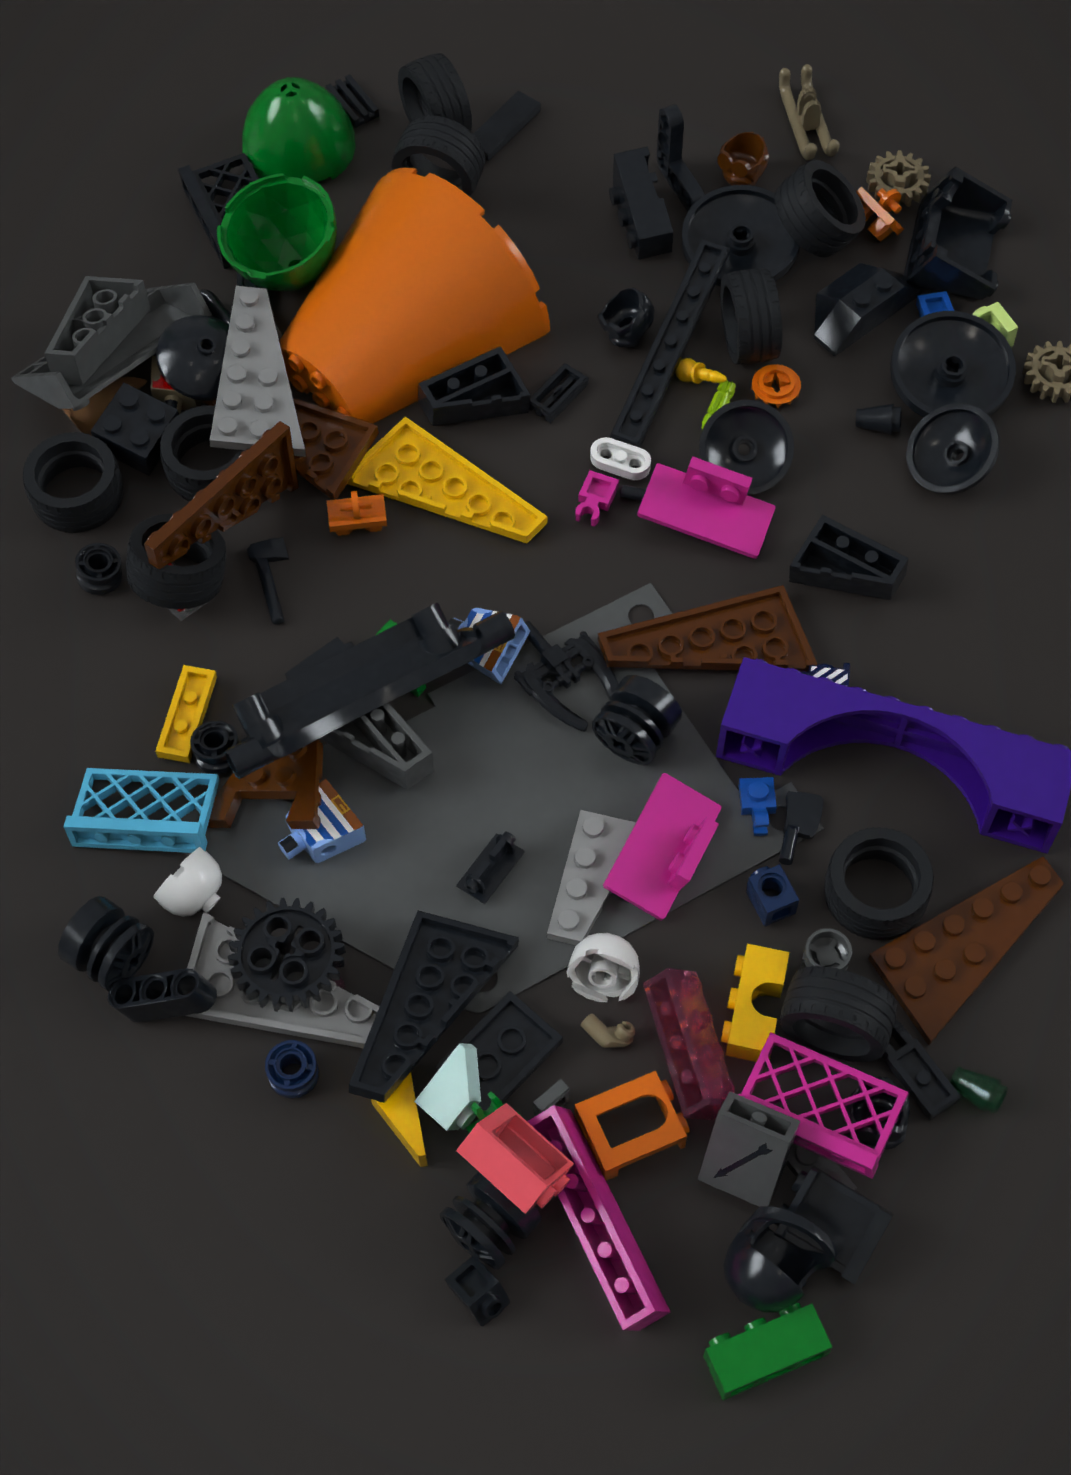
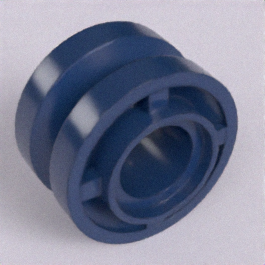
(289, 1053)

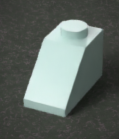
(453, 1089)

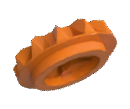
(785, 378)

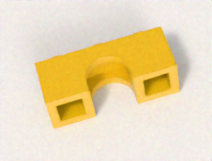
(760, 974)

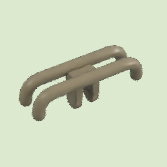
(806, 114)

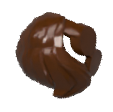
(743, 158)

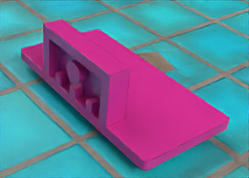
(708, 505)
(663, 847)

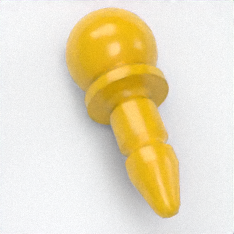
(696, 372)

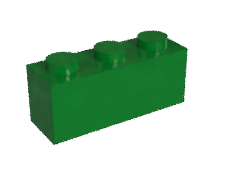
(766, 1350)

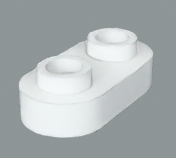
(621, 458)

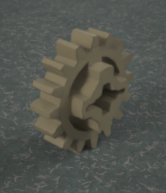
(901, 174)
(1049, 371)

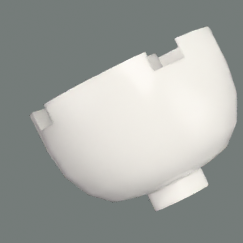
(191, 886)
(604, 967)

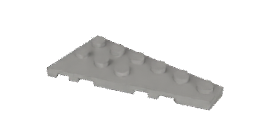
(253, 378)
(335, 1019)

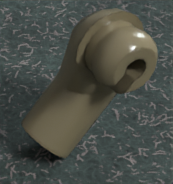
(609, 1037)

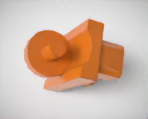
(885, 222)
(356, 513)

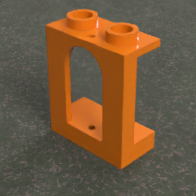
(668, 1135)

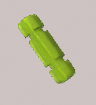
(721, 397)

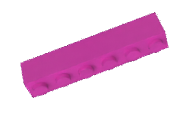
(602, 1226)

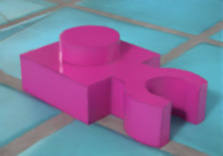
(596, 494)

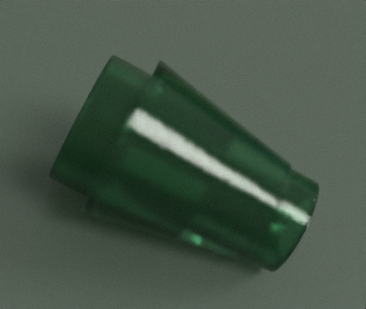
(980, 1089)

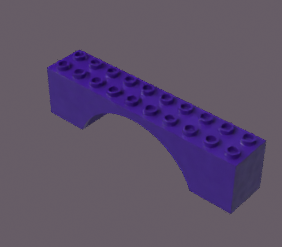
(1007, 778)

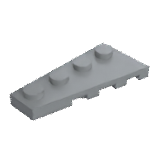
(589, 861)

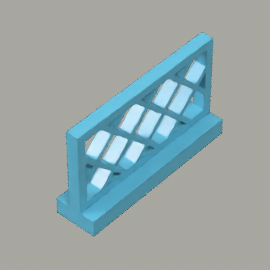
(138, 831)

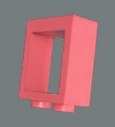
(516, 1158)

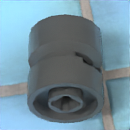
(827, 949)

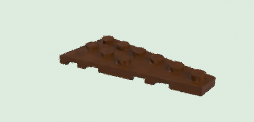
(332, 446)
(229, 499)
(714, 636)
(953, 953)

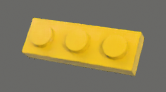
(186, 713)

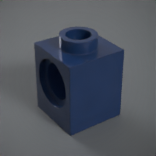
(772, 908)

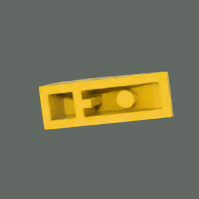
(403, 1118)

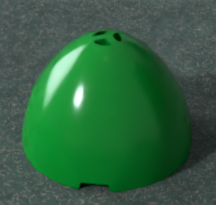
(298, 131)
(279, 232)

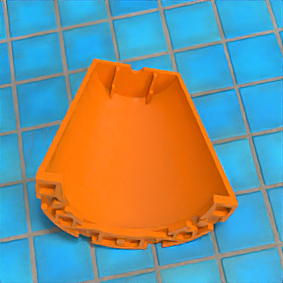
(408, 298)

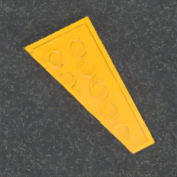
(433, 477)

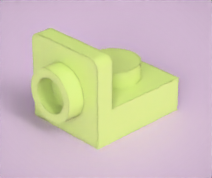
(999, 319)

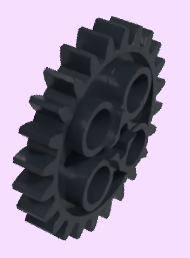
(315, 964)

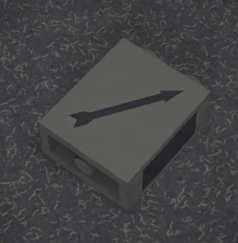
(748, 1150)

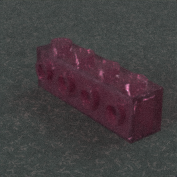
(689, 1042)

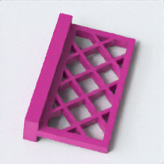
(815, 1136)

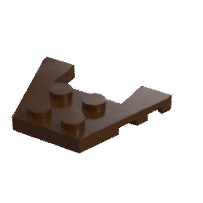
(287, 778)

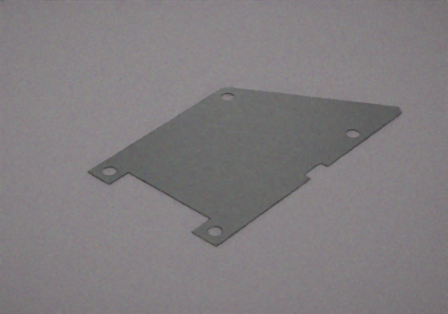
(495, 771)

